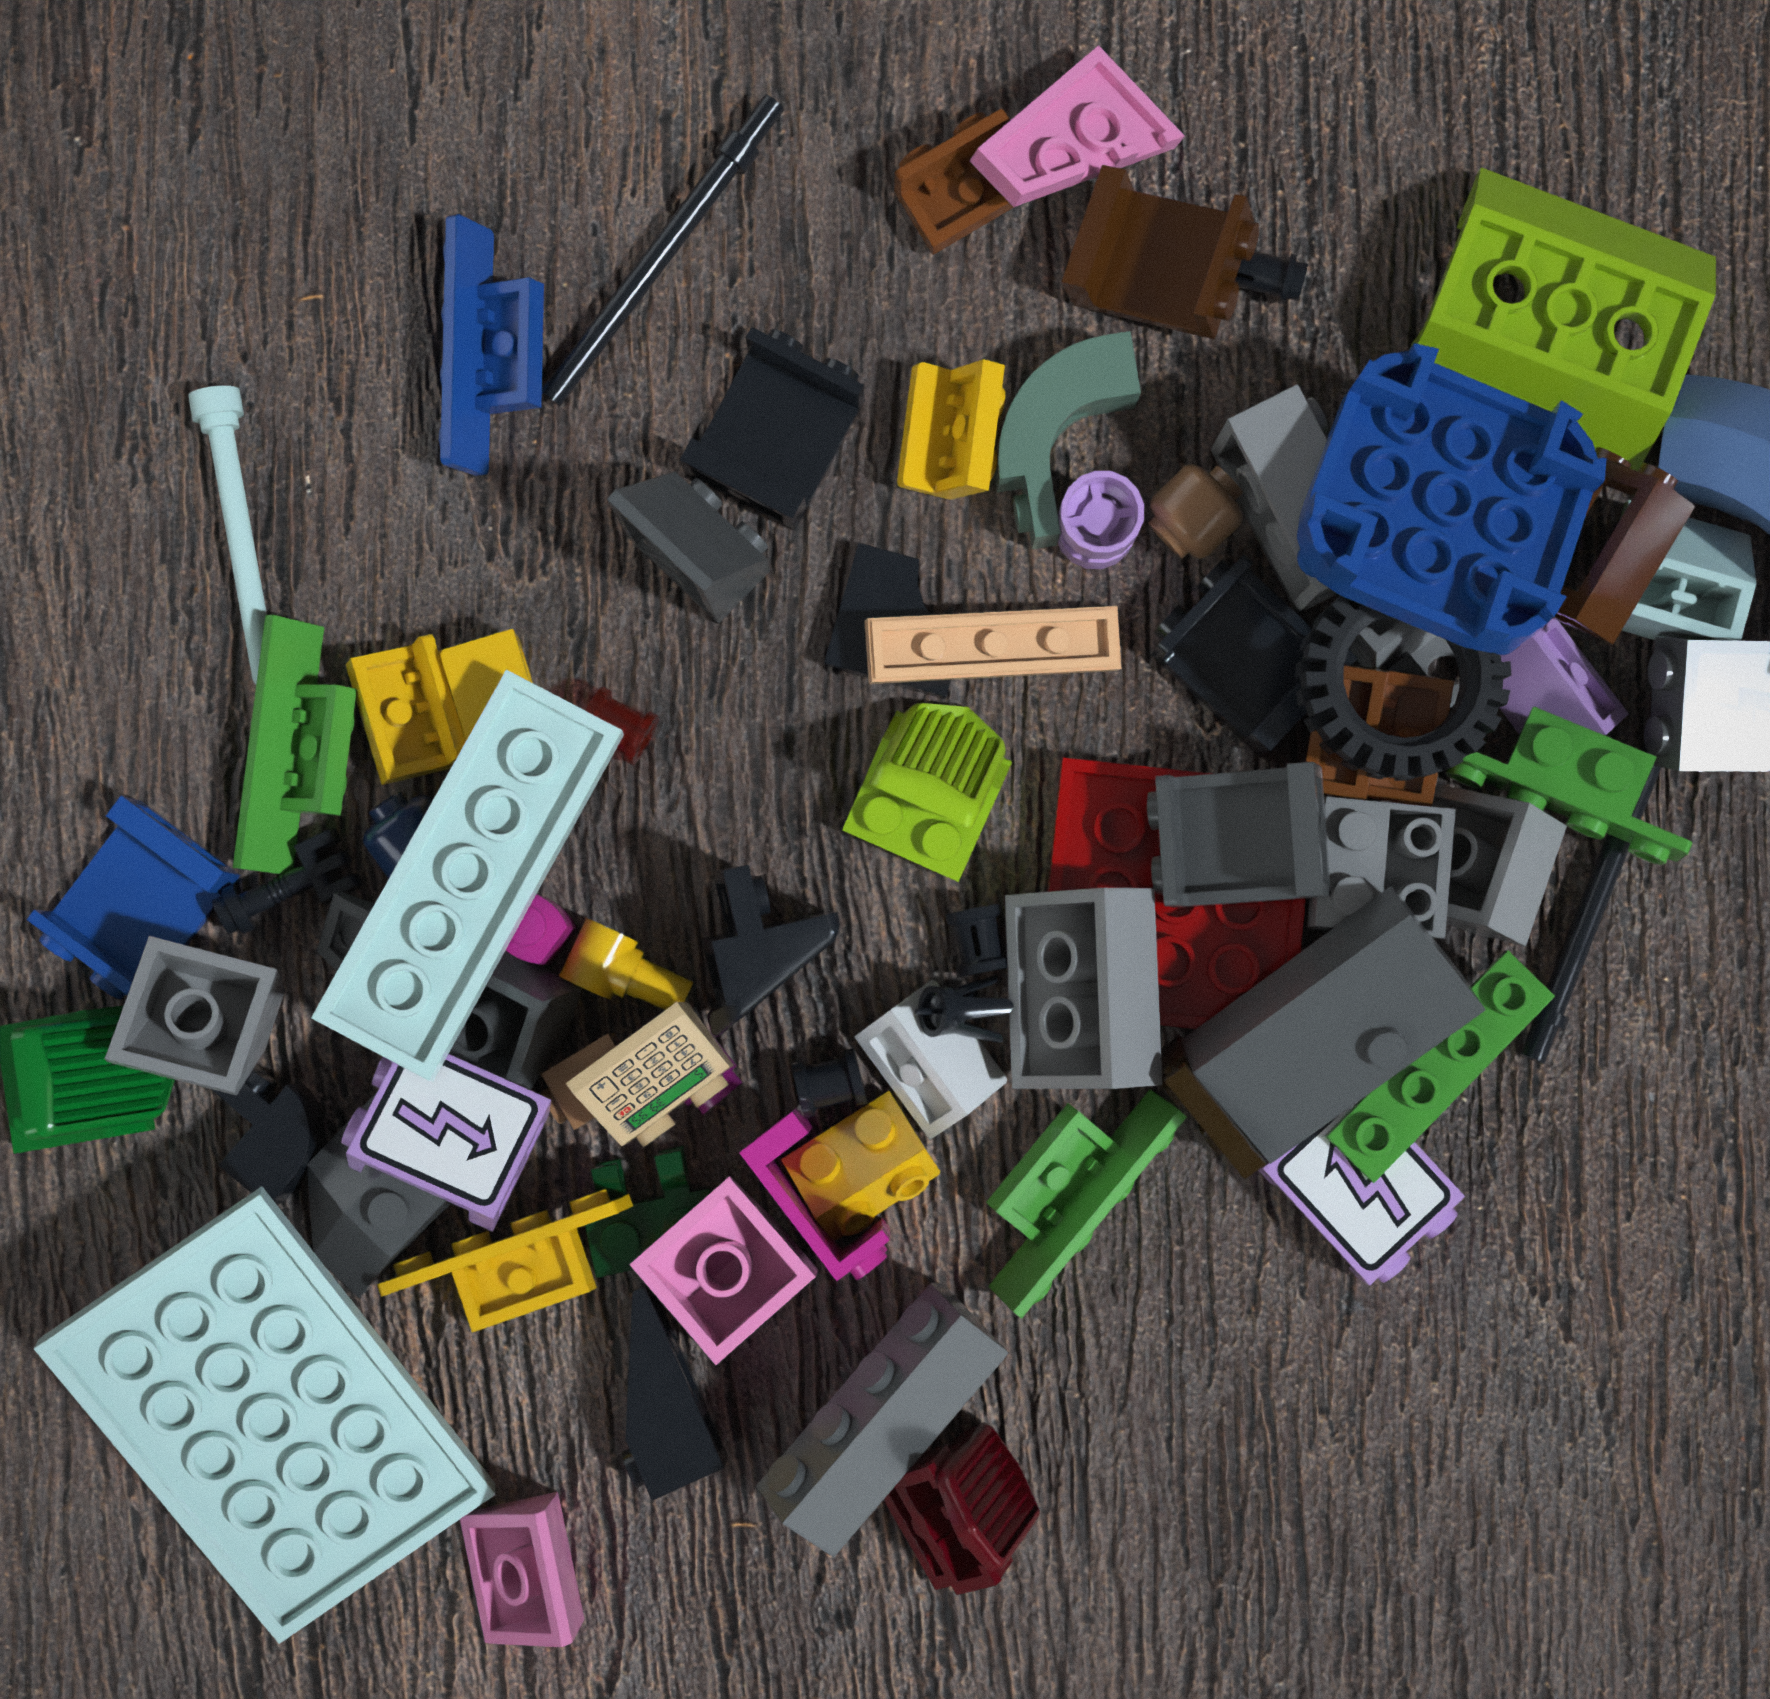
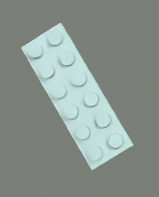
(468, 876)

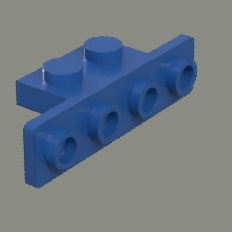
(488, 345)

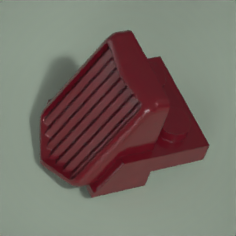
(965, 1510)

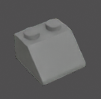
(1498, 862)
(196, 1016)

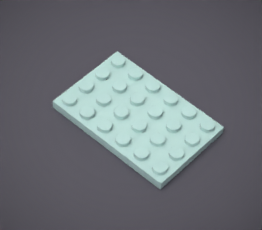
(267, 1415)

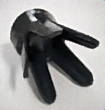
(946, 1009)

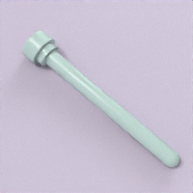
(218, 415)

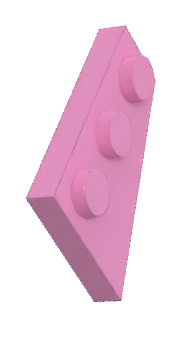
(1072, 130)

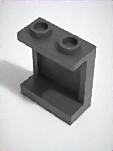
(1240, 836)

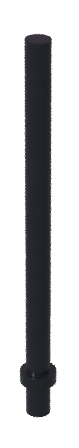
(1581, 936)

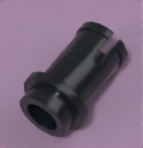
(1273, 276)

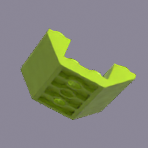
(1577, 281)

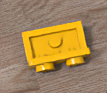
(951, 429)
(407, 710)
(861, 1167)

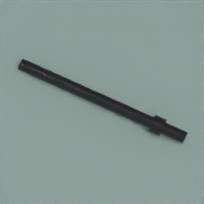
(735, 155)

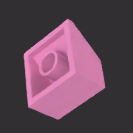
(724, 1269)

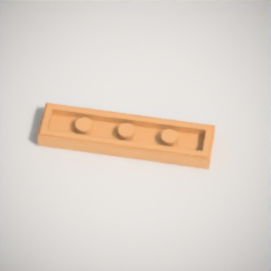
(992, 644)

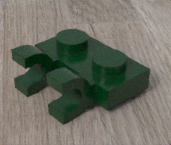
(626, 1235)

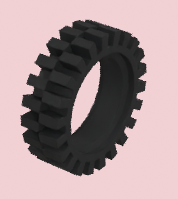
(1370, 749)

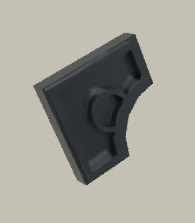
(877, 587)

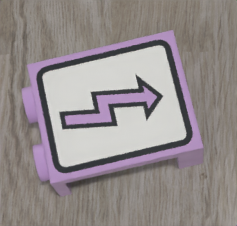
(449, 1136)
(1364, 1219)

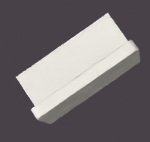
(932, 1076)

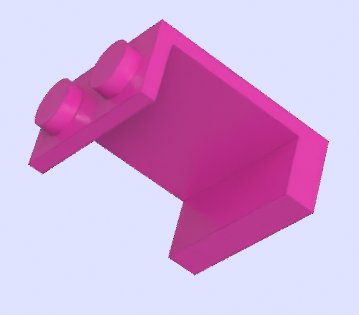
(858, 1256)

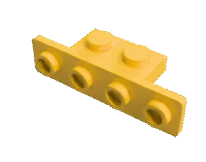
(517, 1273)

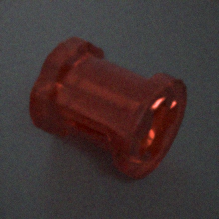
(636, 727)

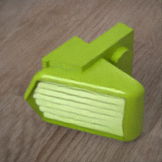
(931, 787)

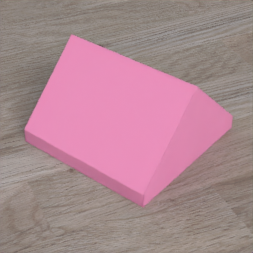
(523, 1572)

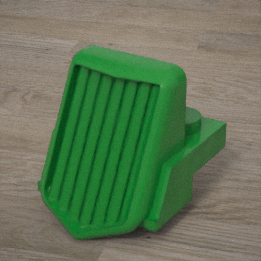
(65, 1089)

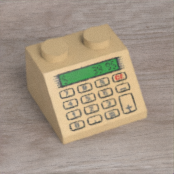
(652, 1075)

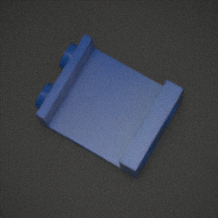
(135, 887)

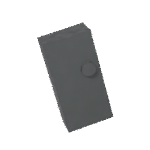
(1331, 1025)

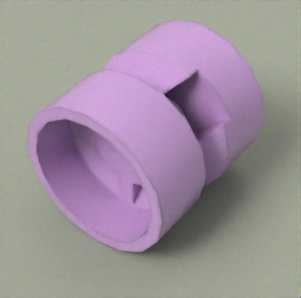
(1099, 519)

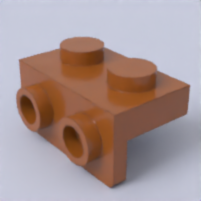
(945, 190)

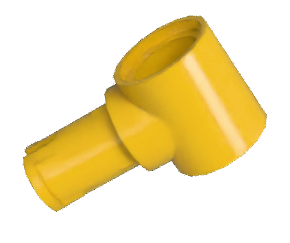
(611, 965)

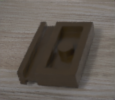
(1214, 1123)

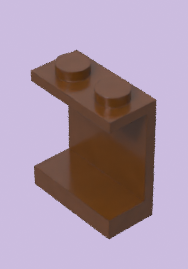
(1159, 257)

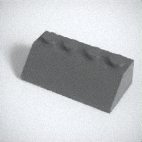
(881, 1420)

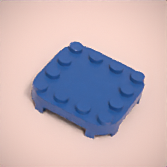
(1448, 502)

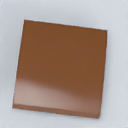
(1398, 706)

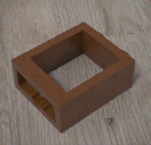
(1632, 550)

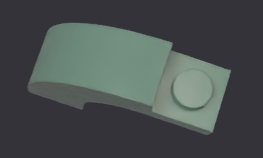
(1069, 386)

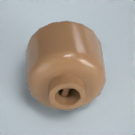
(1196, 511)

